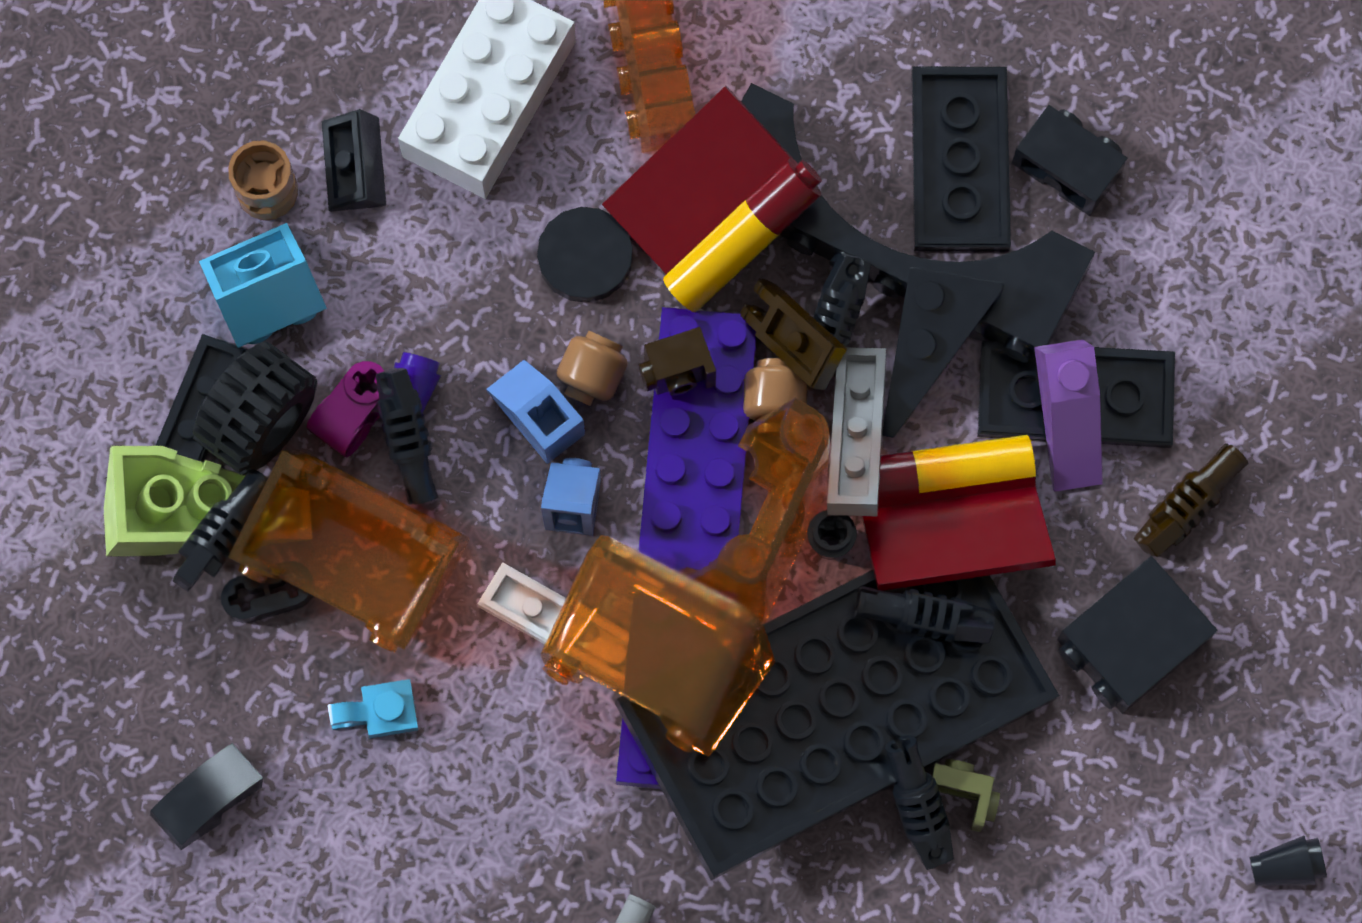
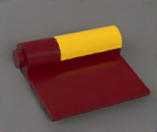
(713, 199)
(957, 514)

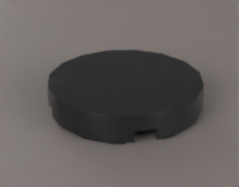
(584, 254)

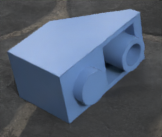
(538, 410)

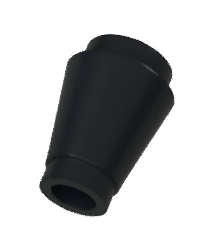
(838, 526)
(1289, 864)

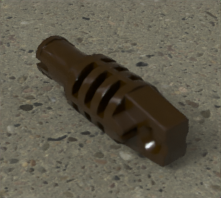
(1189, 502)

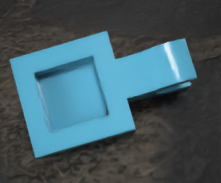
(385, 710)

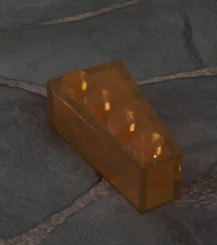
(651, 69)

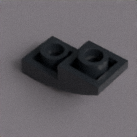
(204, 795)

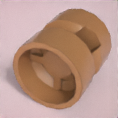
(259, 170)

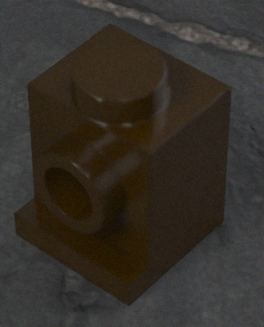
(677, 363)

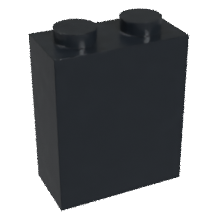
(1135, 636)

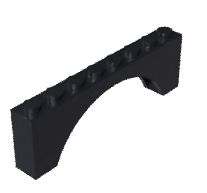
(1036, 278)

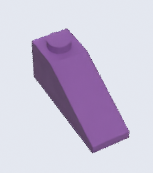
(1071, 413)

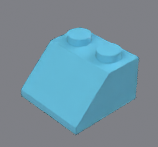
(263, 285)

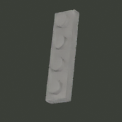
(857, 433)

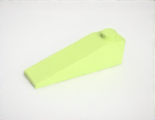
(158, 498)

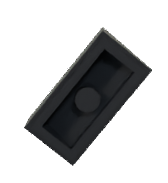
(353, 161)

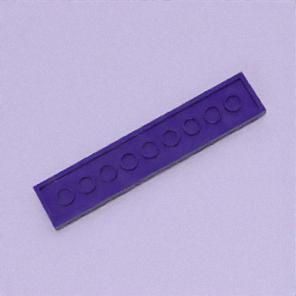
(693, 471)

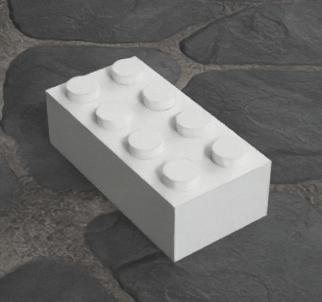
(487, 91)

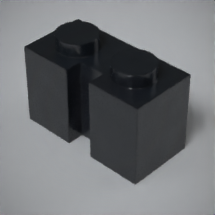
(1070, 159)

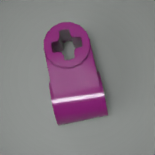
(347, 413)

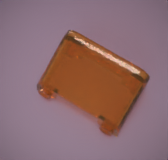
(793, 465)
(348, 547)
(659, 643)

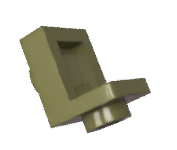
(959, 780)

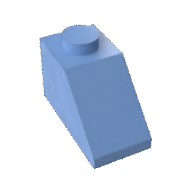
(571, 497)

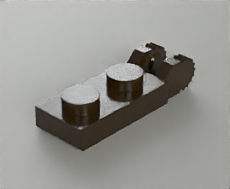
(794, 335)

